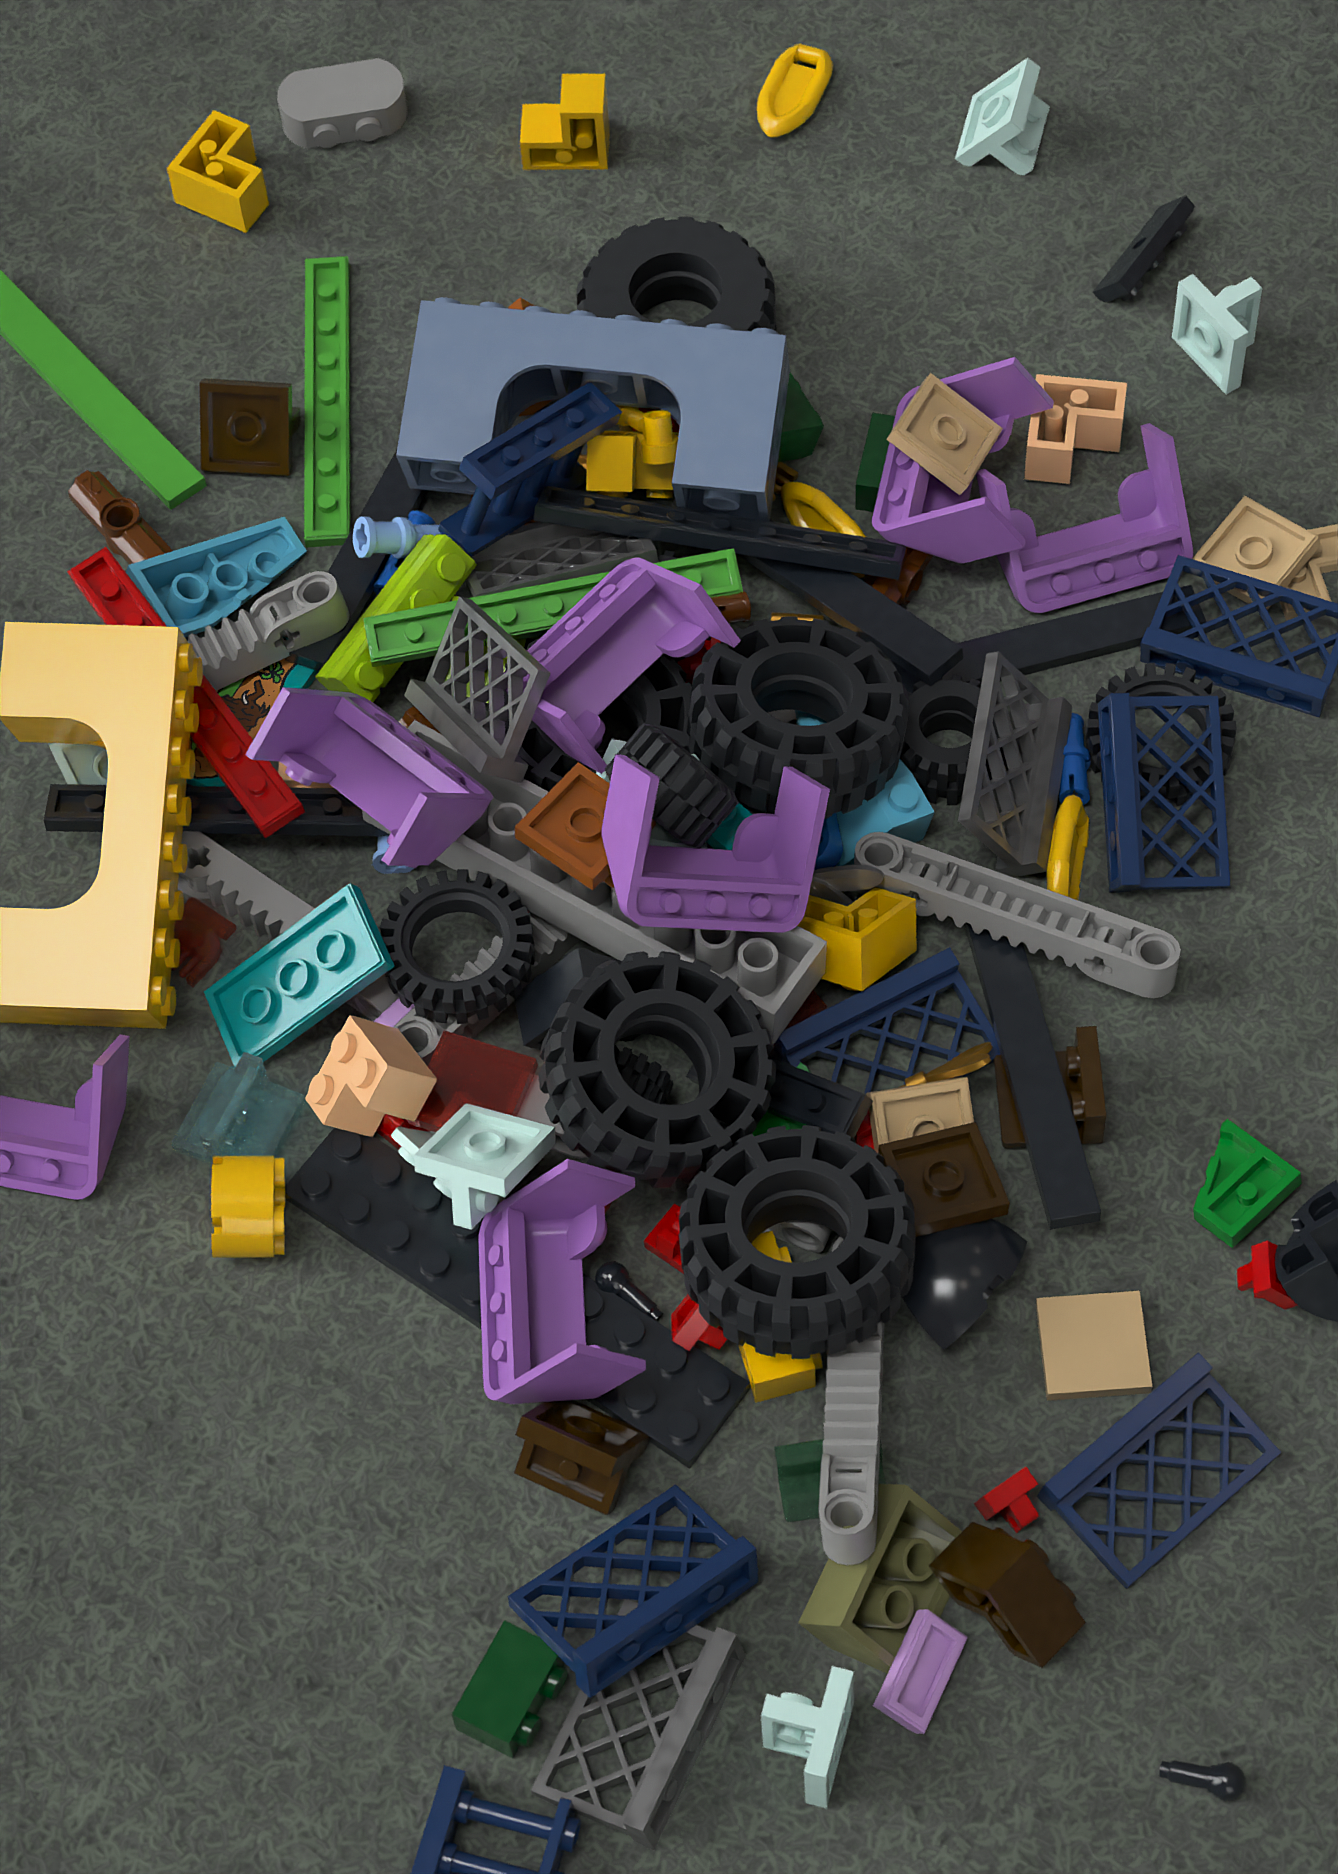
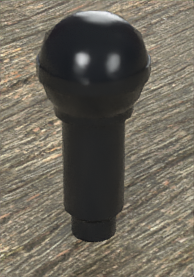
(615, 1279)
(1222, 1780)

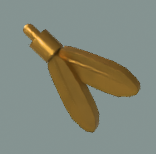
(962, 1064)

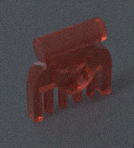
(199, 939)

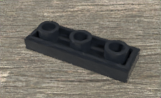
(1145, 251)

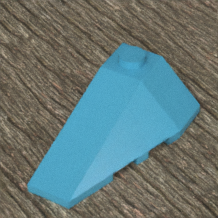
(216, 576)
(896, 810)

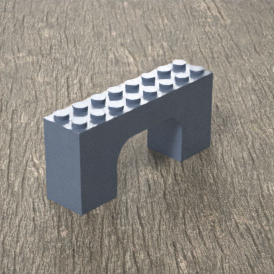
(490, 363)

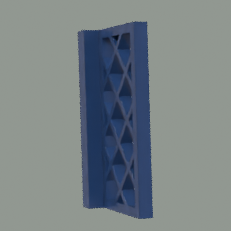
(1228, 667)
(1123, 785)
(879, 1004)
(1130, 1434)
(661, 1611)

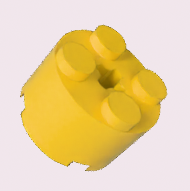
(248, 1206)

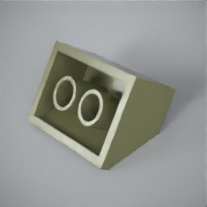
(871, 1604)

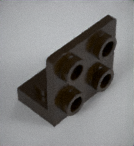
(1083, 1084)

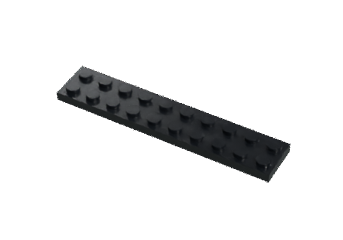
(408, 1226)

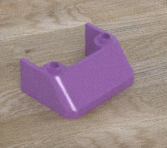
(926, 513)
(1103, 553)
(610, 642)
(374, 765)
(749, 888)
(62, 1147)
(536, 1293)

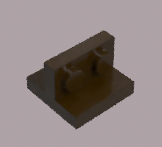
(247, 426)
(947, 1178)
(578, 1452)

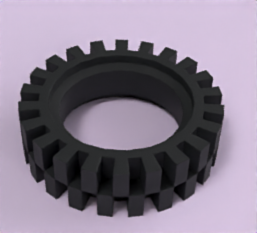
(1166, 685)
(467, 995)

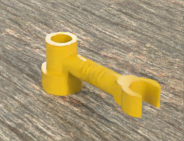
(656, 426)

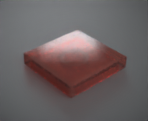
(474, 1075)

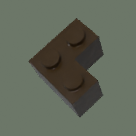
(1012, 1589)

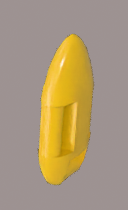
(793, 89)
(815, 510)
(1068, 848)

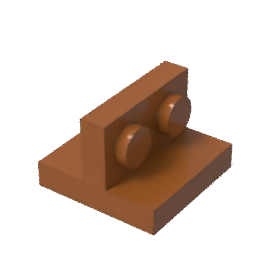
(569, 825)

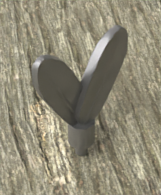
(830, 881)

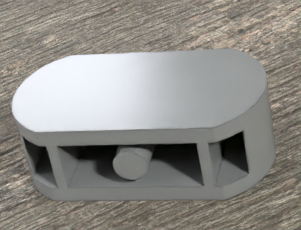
(342, 103)

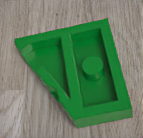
(1242, 1185)

